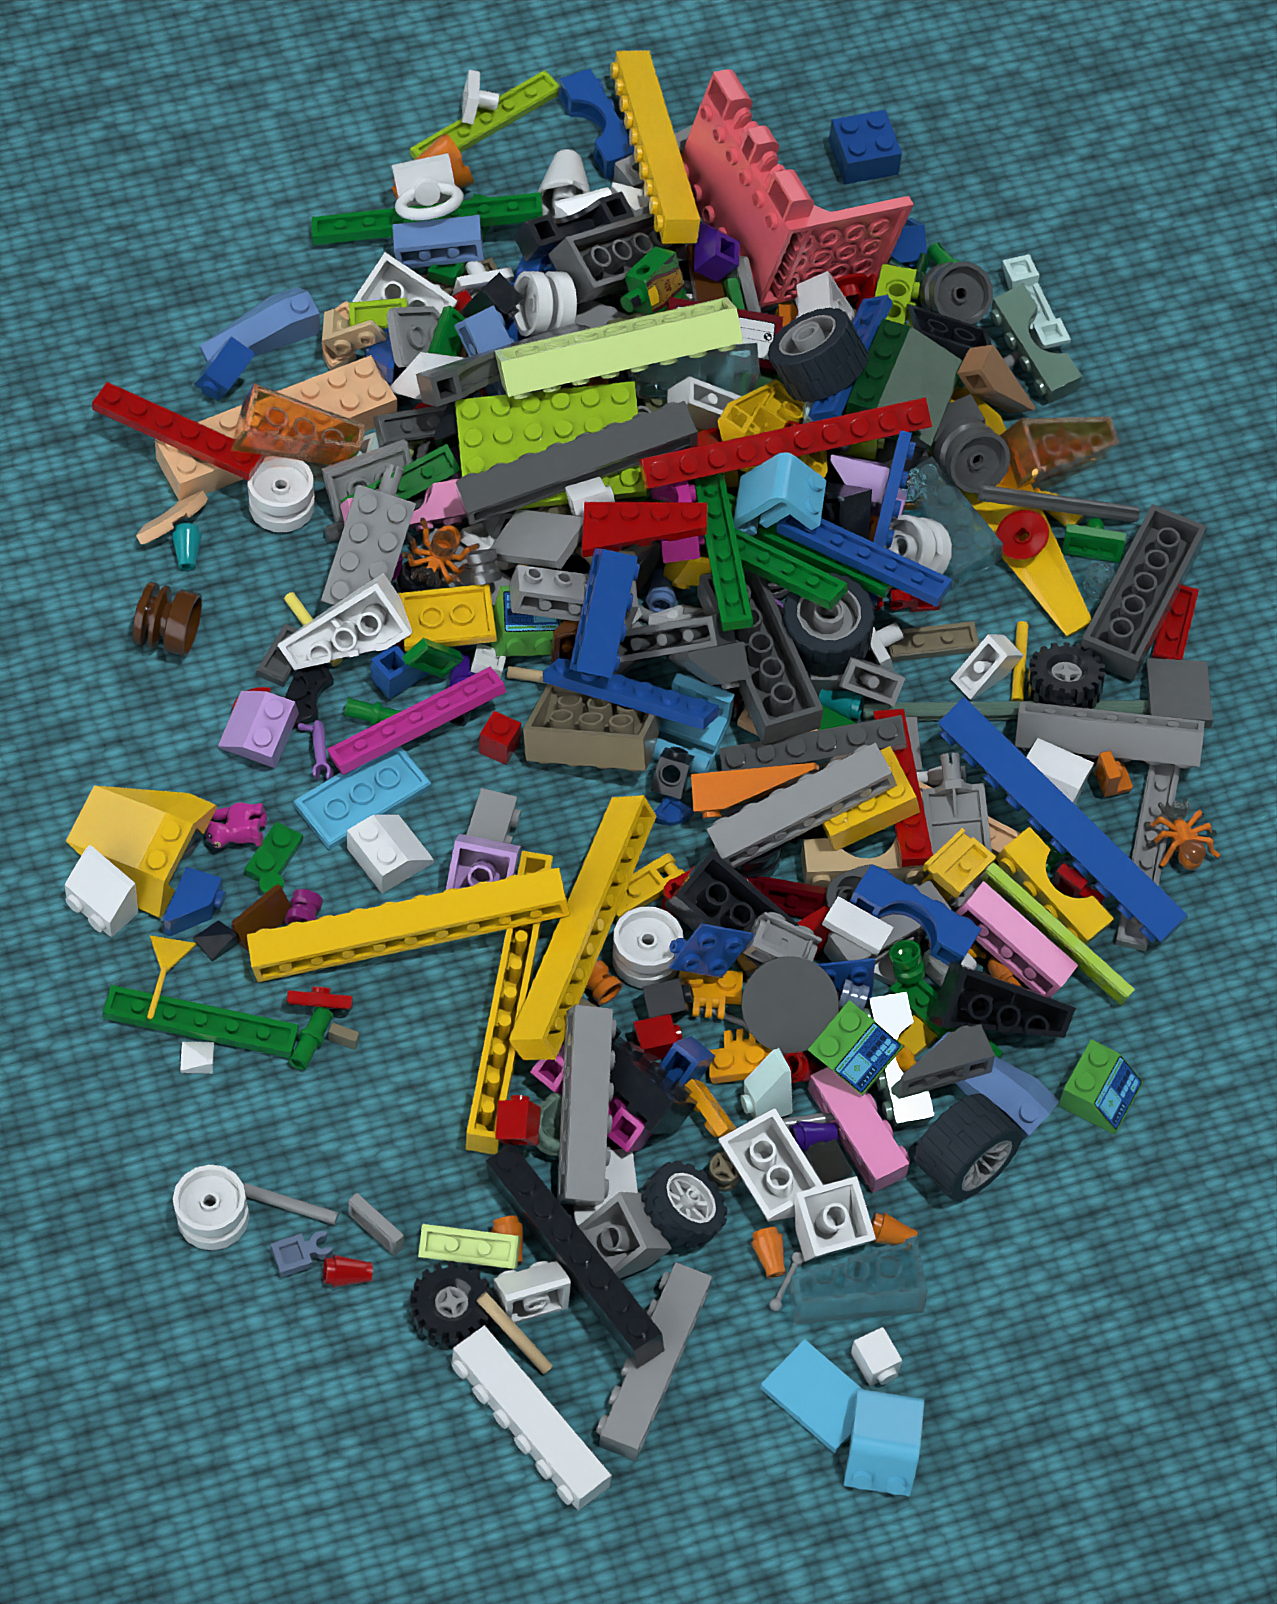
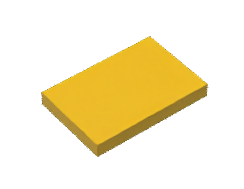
(450, 615)

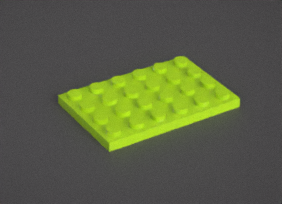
(505, 428)

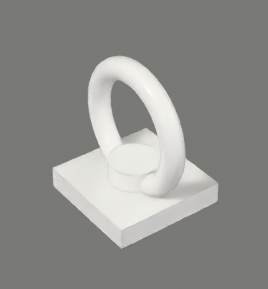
(425, 184)

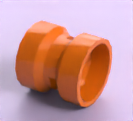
(602, 984)

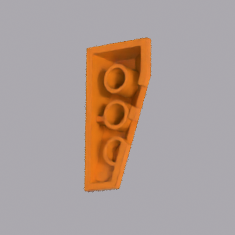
(725, 789)

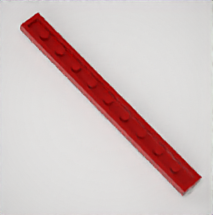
(796, 440)

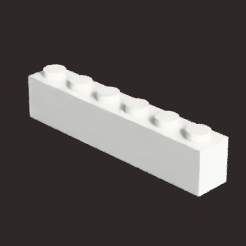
(530, 1418)

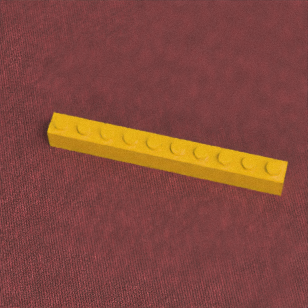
(655, 147)
(407, 924)
(582, 933)
(509, 996)

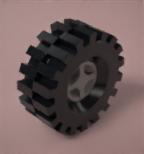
(1065, 676)
(451, 1290)

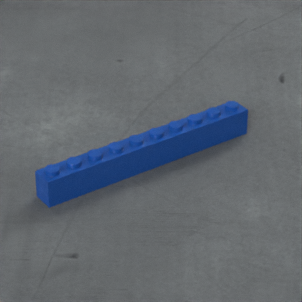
(1062, 820)

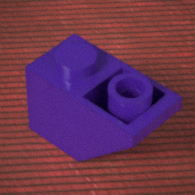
(715, 252)

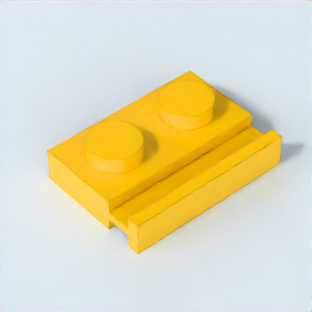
(959, 863)

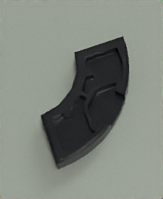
(306, 689)

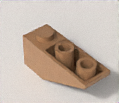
(992, 380)

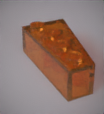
(294, 429)
(1056, 445)

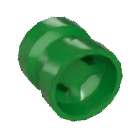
(907, 962)

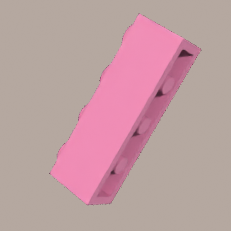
(1017, 942)
(860, 1130)

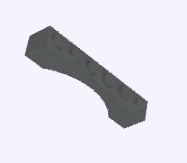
(472, 373)

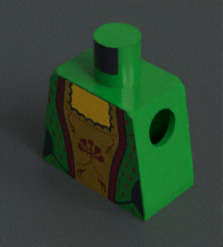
(653, 282)

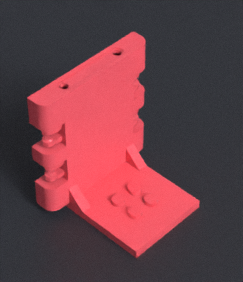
(768, 207)

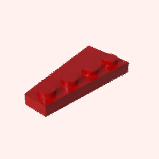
(629, 523)

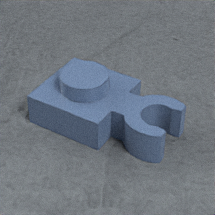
(295, 1254)

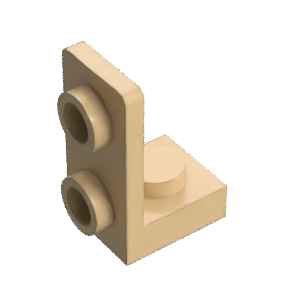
(345, 339)

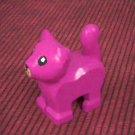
(241, 827)

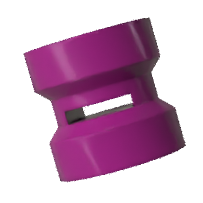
(304, 906)

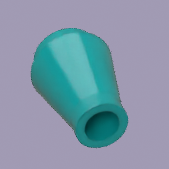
(186, 543)
(843, 702)

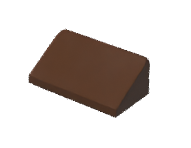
(564, 640)
(265, 913)

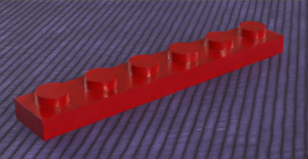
(175, 430)
(912, 832)

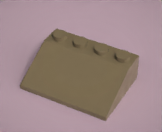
(589, 732)

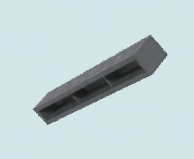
(564, 464)

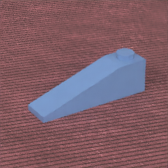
(271, 324)
(1014, 1093)

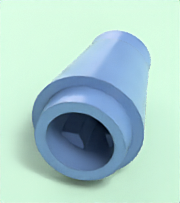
(660, 593)

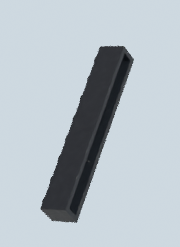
(576, 1254)

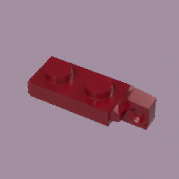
(791, 896)

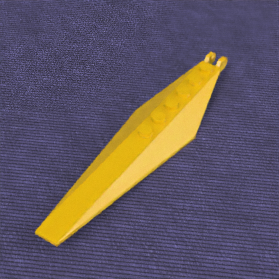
(1047, 572)

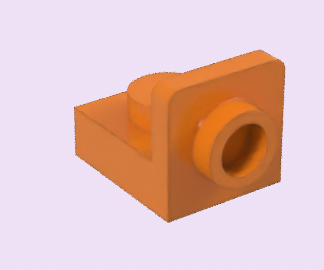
(1112, 775)

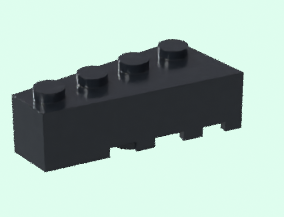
(848, 507)
(998, 1005)
(648, 1088)

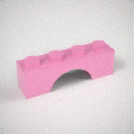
(439, 506)

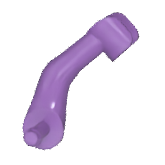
(319, 748)

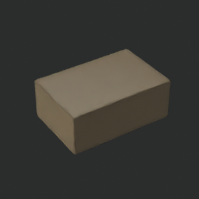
(344, 1036)

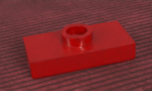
(320, 997)

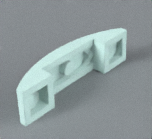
(1045, 329)

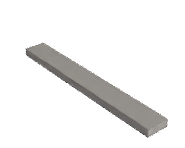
(1159, 787)

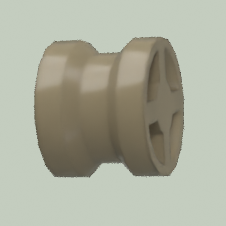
(721, 1164)

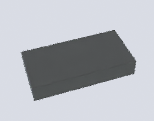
(274, 664)

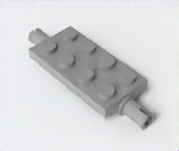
(369, 537)
(956, 807)

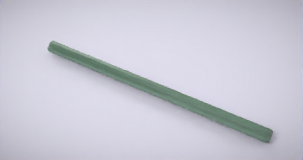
(991, 710)

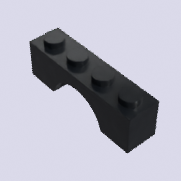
(544, 233)

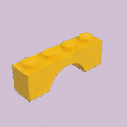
(1026, 863)

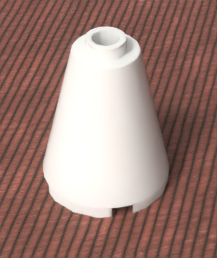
(563, 180)

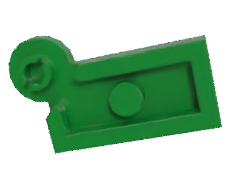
(273, 857)

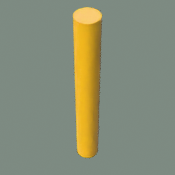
(1019, 669)

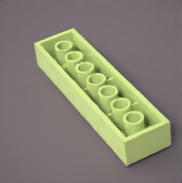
(619, 347)

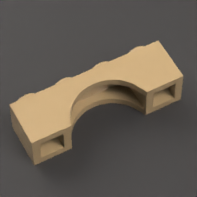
(823, 863)

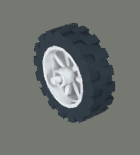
(691, 1212)

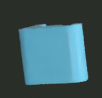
(776, 490)
(695, 741)
(884, 1442)

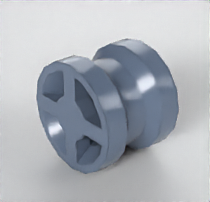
(854, 993)

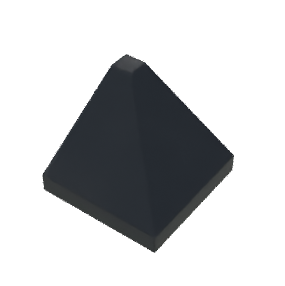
(216, 940)

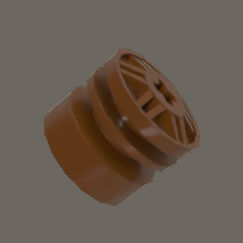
(161, 617)

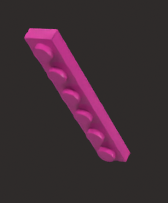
(416, 720)

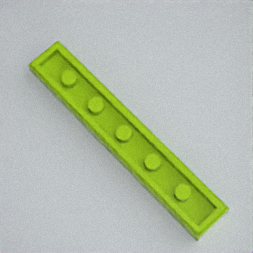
(510, 108)
(1061, 936)

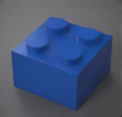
(865, 147)

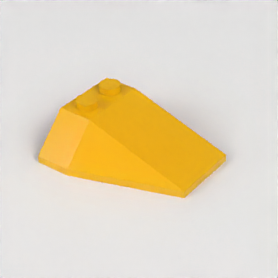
(765, 411)
(141, 835)

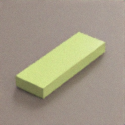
(469, 1246)

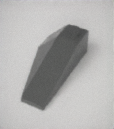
(715, 665)

